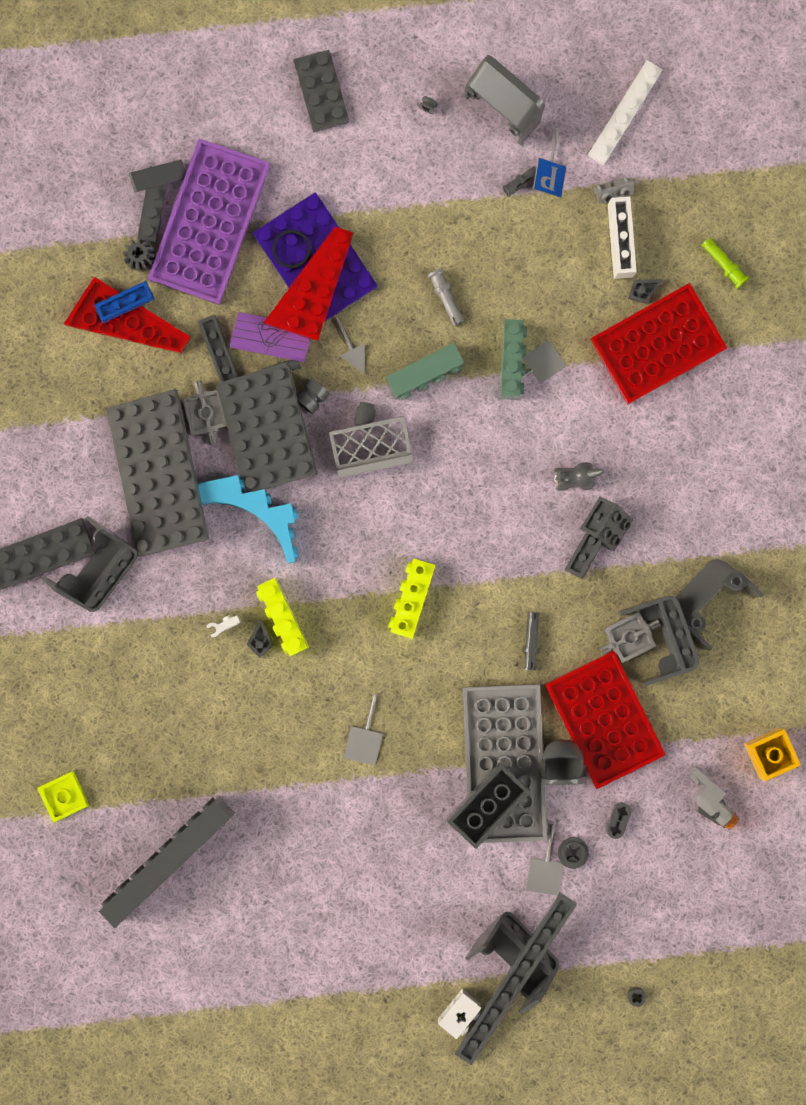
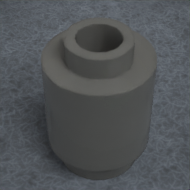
(364, 414)

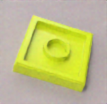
(63, 796)

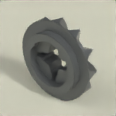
(582, 853)

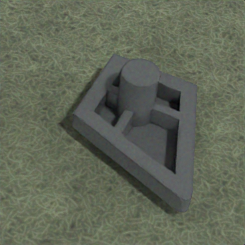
(644, 289)
(260, 640)

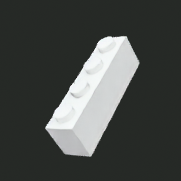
(622, 237)

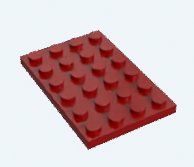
(658, 343)
(605, 719)

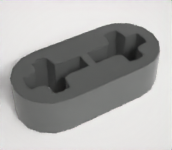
(613, 819)

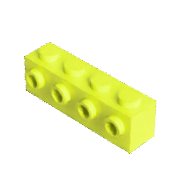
(412, 598)
(282, 615)

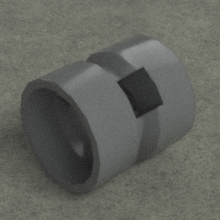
(312, 395)

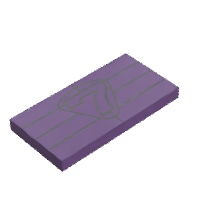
(255, 336)

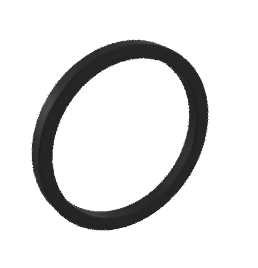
(295, 232)

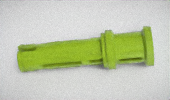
(731, 270)

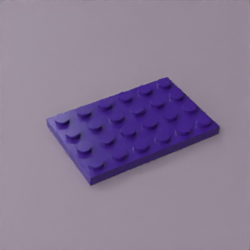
(316, 224)

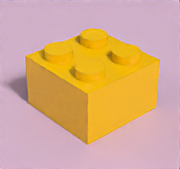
(772, 754)

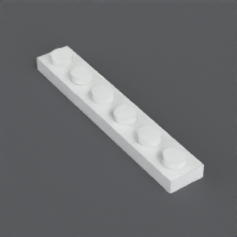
(625, 112)

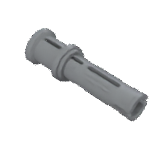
(442, 289)

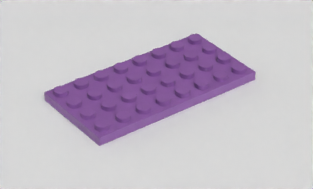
(209, 221)

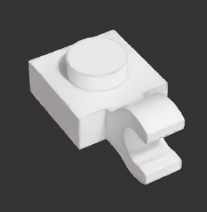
(229, 622)

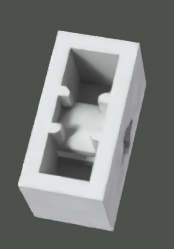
(461, 1003)

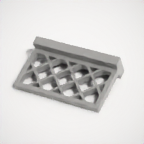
(373, 463)

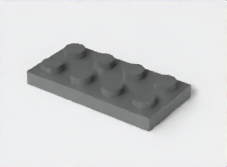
(321, 91)

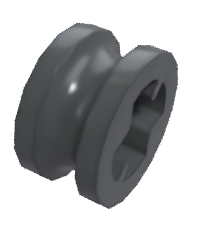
(428, 105)
(637, 990)

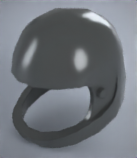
(563, 764)

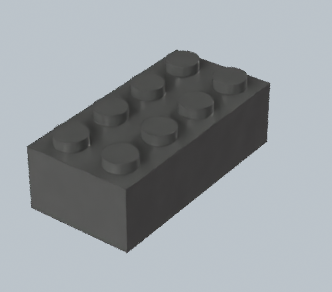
(487, 805)

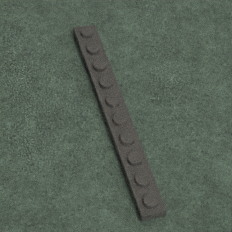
(516, 978)

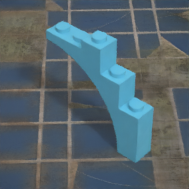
(278, 518)

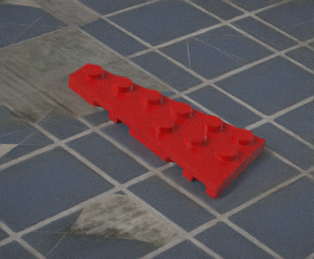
(310, 296)
(134, 326)

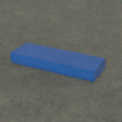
(124, 302)

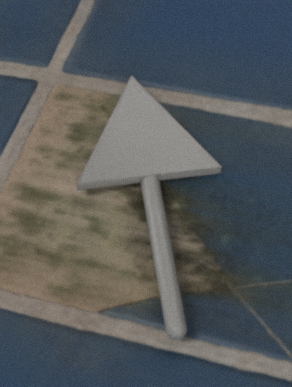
(356, 355)

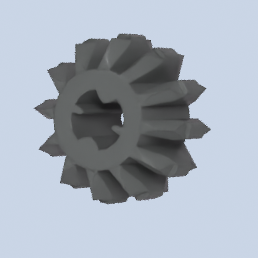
(134, 250)

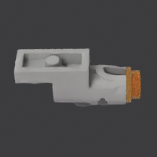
(710, 801)

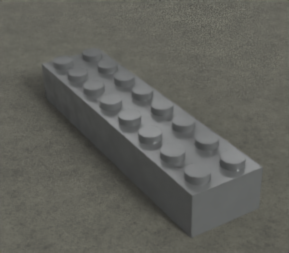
(164, 864)

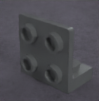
(607, 523)

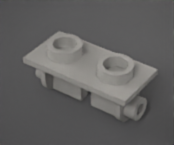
(622, 188)

